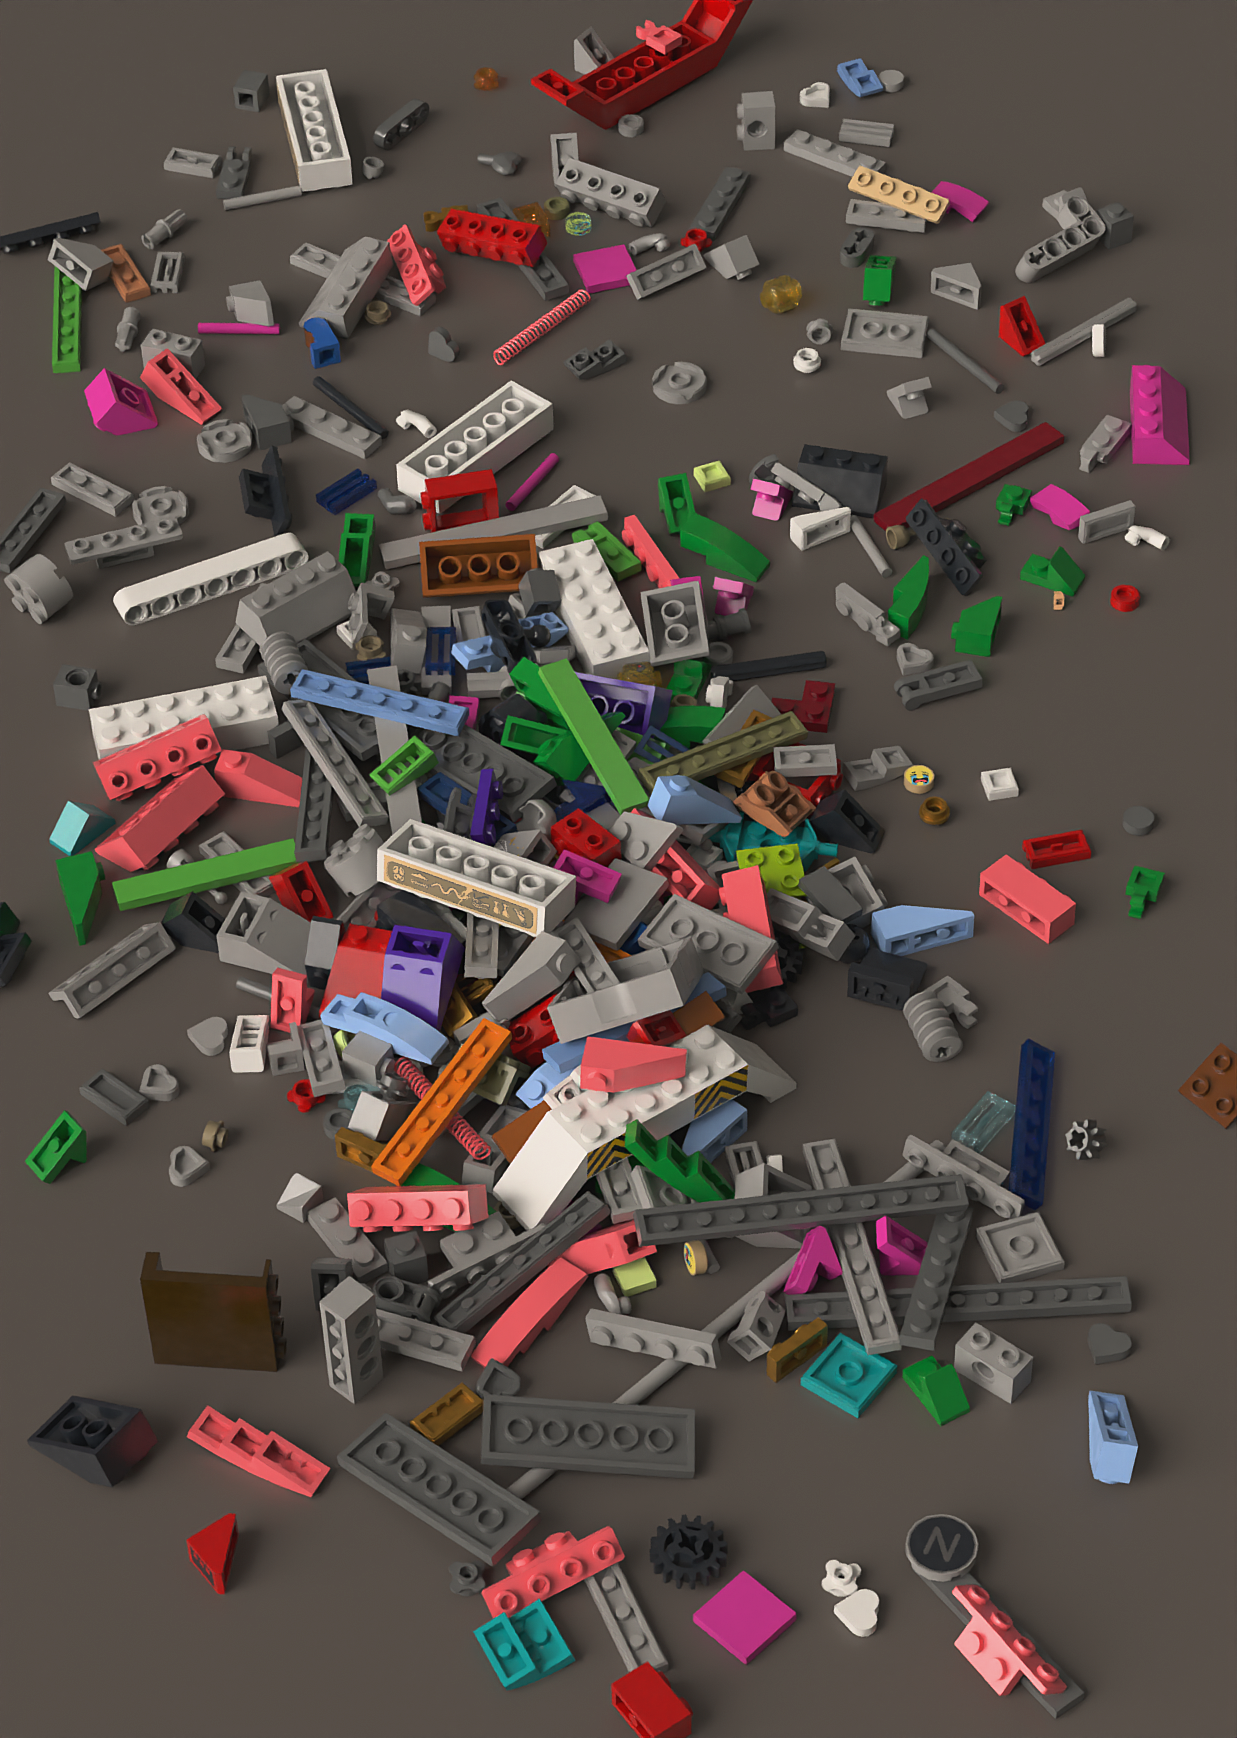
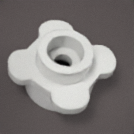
(838, 1586)

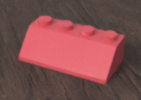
(162, 820)

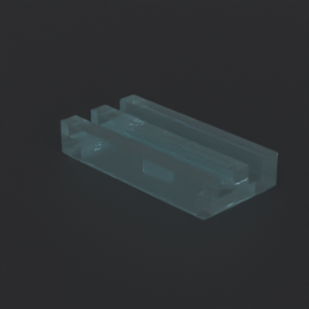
(979, 1144)

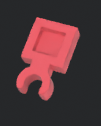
(661, 39)

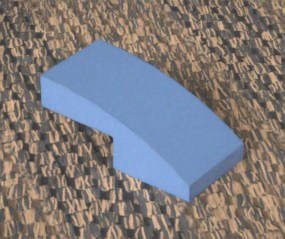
(859, 78)

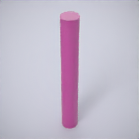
(237, 328)
(532, 482)

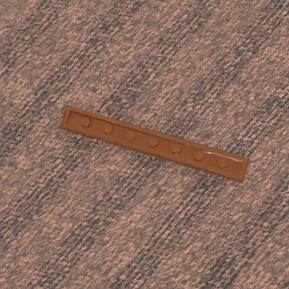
(691, 1017)

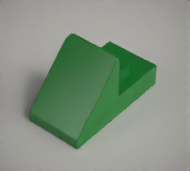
(675, 501)
(1056, 574)
(688, 677)
(60, 1144)
(937, 1389)

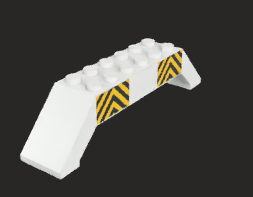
(591, 1128)

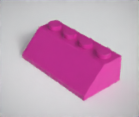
(1158, 417)

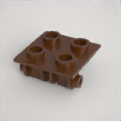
(1215, 1086)

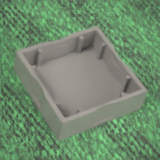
(647, 986)

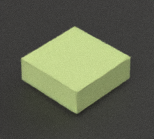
(712, 476)
(635, 1277)

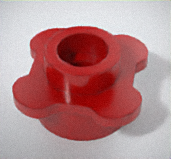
(697, 237)
(303, 1096)

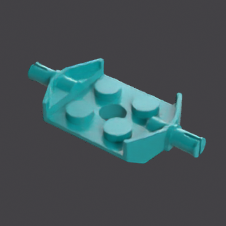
(755, 835)

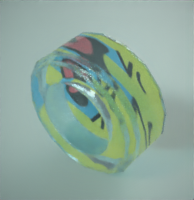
(578, 224)

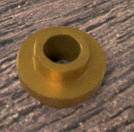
(934, 811)

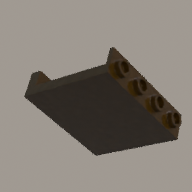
(213, 1318)

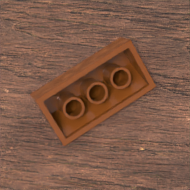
(476, 564)

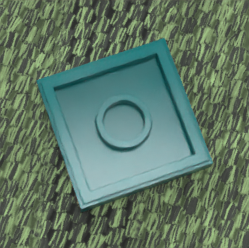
(848, 1375)

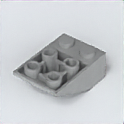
(263, 936)

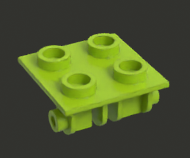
(778, 865)

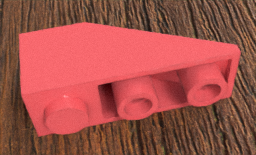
(606, 1248)

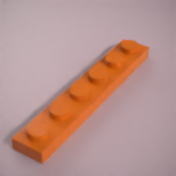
(441, 1102)

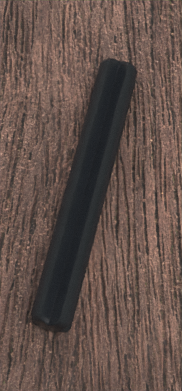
(770, 666)

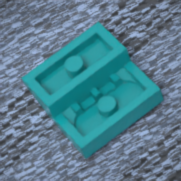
(524, 1646)

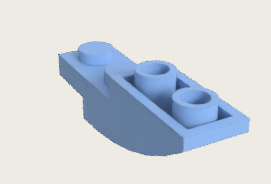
(477, 651)
(387, 1022)

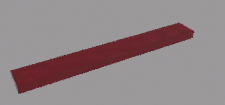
(974, 474)

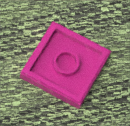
(604, 268)
(744, 1617)

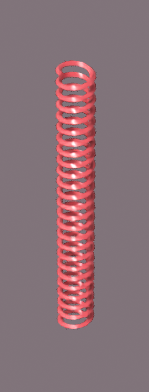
(507, 344)
(464, 1131)

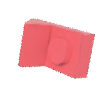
(289, 999)

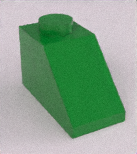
(978, 627)

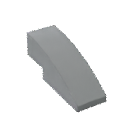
(808, 925)
(492, 1168)

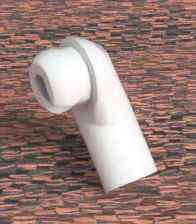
(420, 421)
(1147, 534)

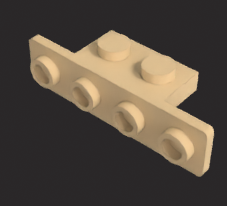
(899, 194)

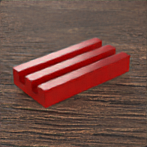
(1059, 852)

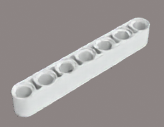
(210, 579)

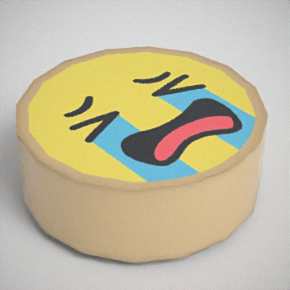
(918, 779)
(695, 1257)

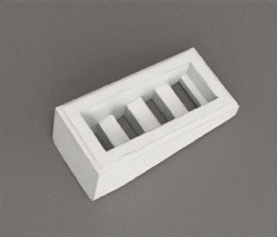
(810, 528)
(248, 1045)

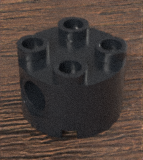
(493, 722)

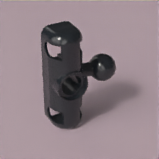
(508, 637)

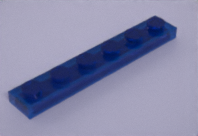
(1032, 1123)

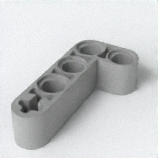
(1080, 234)

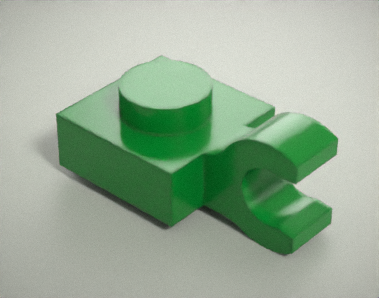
(1012, 501)
(1142, 886)

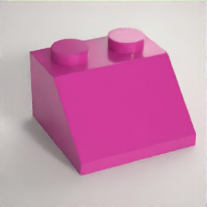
(119, 405)

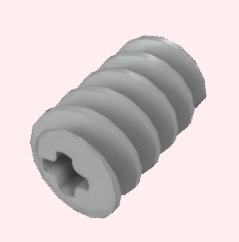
(282, 660)
(932, 1027)

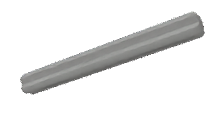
(1082, 332)

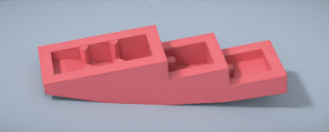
(530, 1313)
(257, 1453)

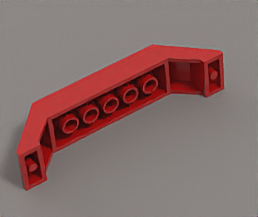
(646, 74)

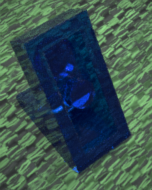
(584, 796)

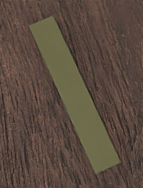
(728, 750)

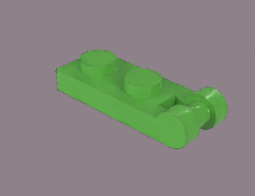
(616, 556)

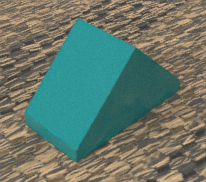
(79, 826)

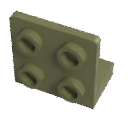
(501, 1079)

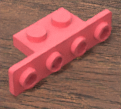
(416, 266)
(551, 1569)
(999, 1649)

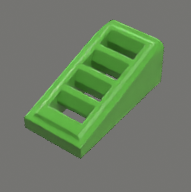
(412, 748)

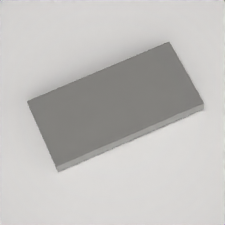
(723, 946)

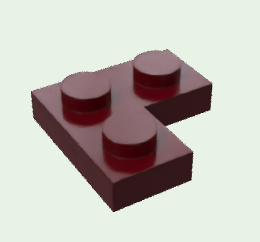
(815, 707)

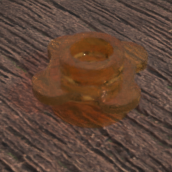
(486, 79)

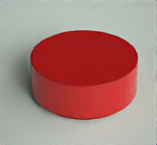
(1125, 598)

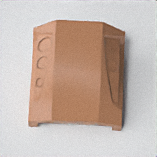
(775, 803)

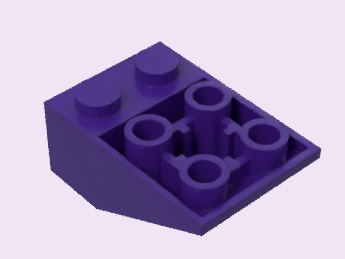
(421, 971)

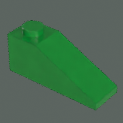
(879, 279)
(564, 756)
(82, 890)

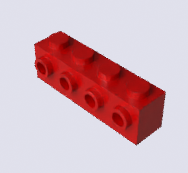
(492, 237)

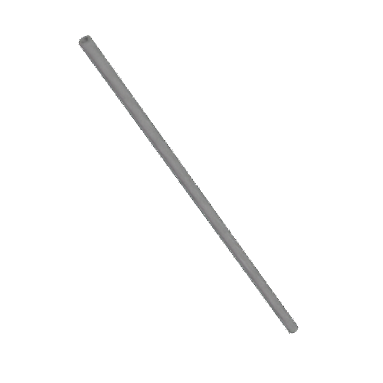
(719, 1326)

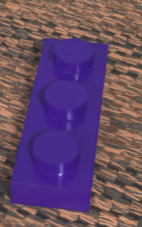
(486, 808)

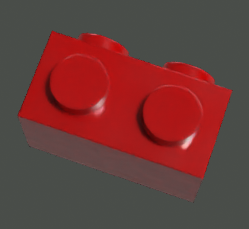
(585, 838)
(532, 1034)
(650, 1704)

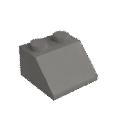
(769, 1181)

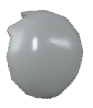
(537, 816)

